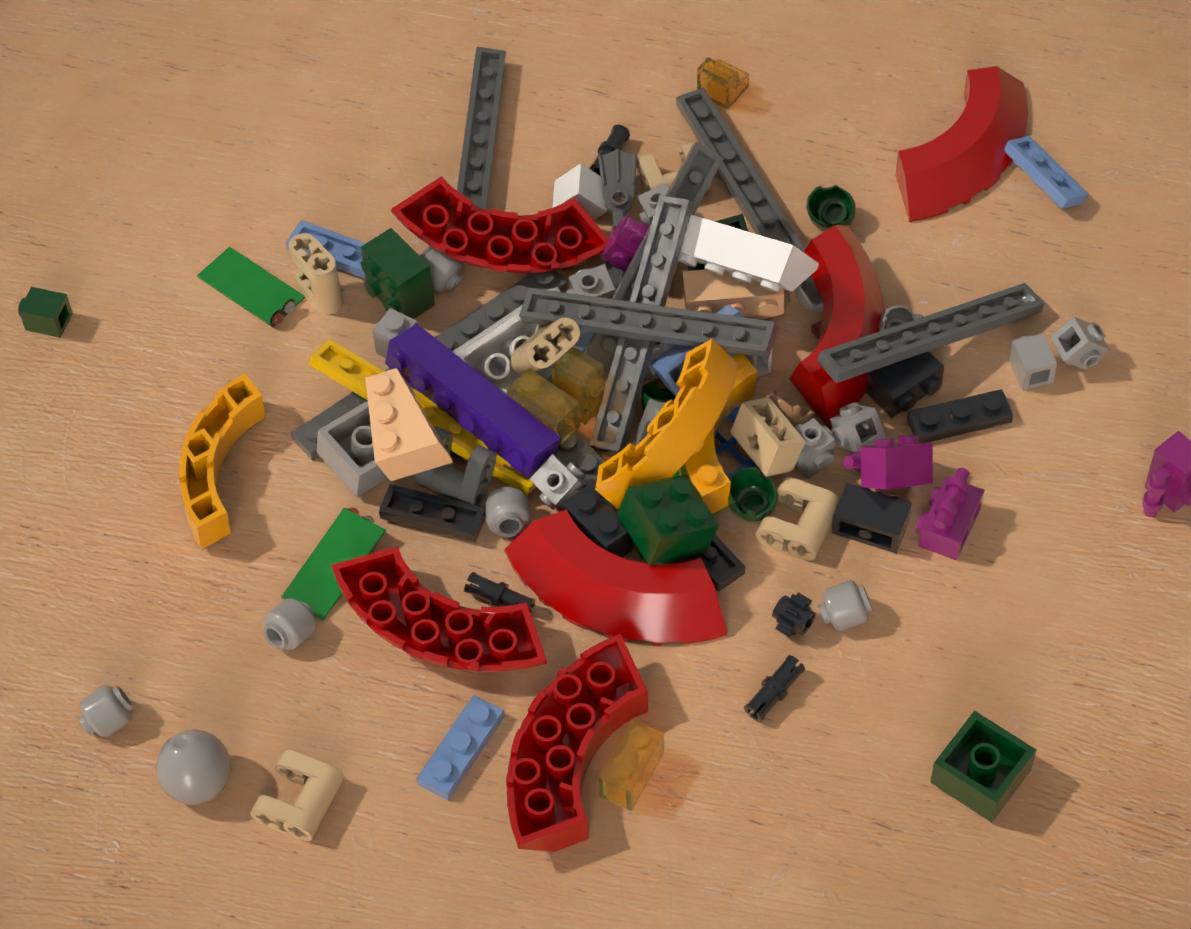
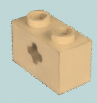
(767, 436)

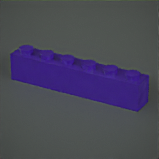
(472, 400)

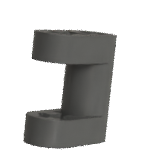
(459, 485)

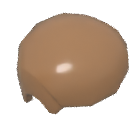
(792, 410)

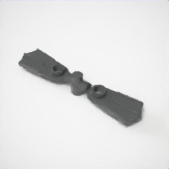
(618, 180)

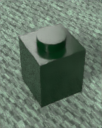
(45, 312)

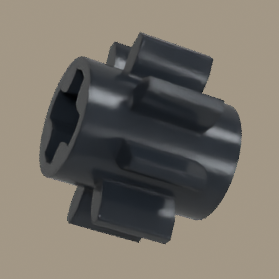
(793, 614)

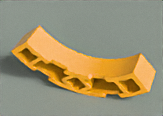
(677, 428)
(204, 449)
(703, 467)

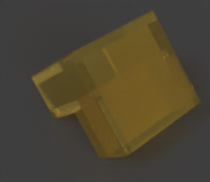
(722, 81)

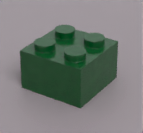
(397, 275)
(667, 519)
(983, 766)

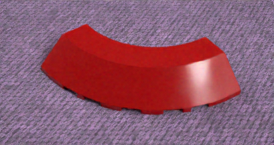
(970, 152)
(500, 238)
(849, 312)
(615, 592)
(432, 625)
(560, 740)

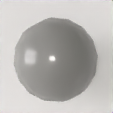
(193, 767)

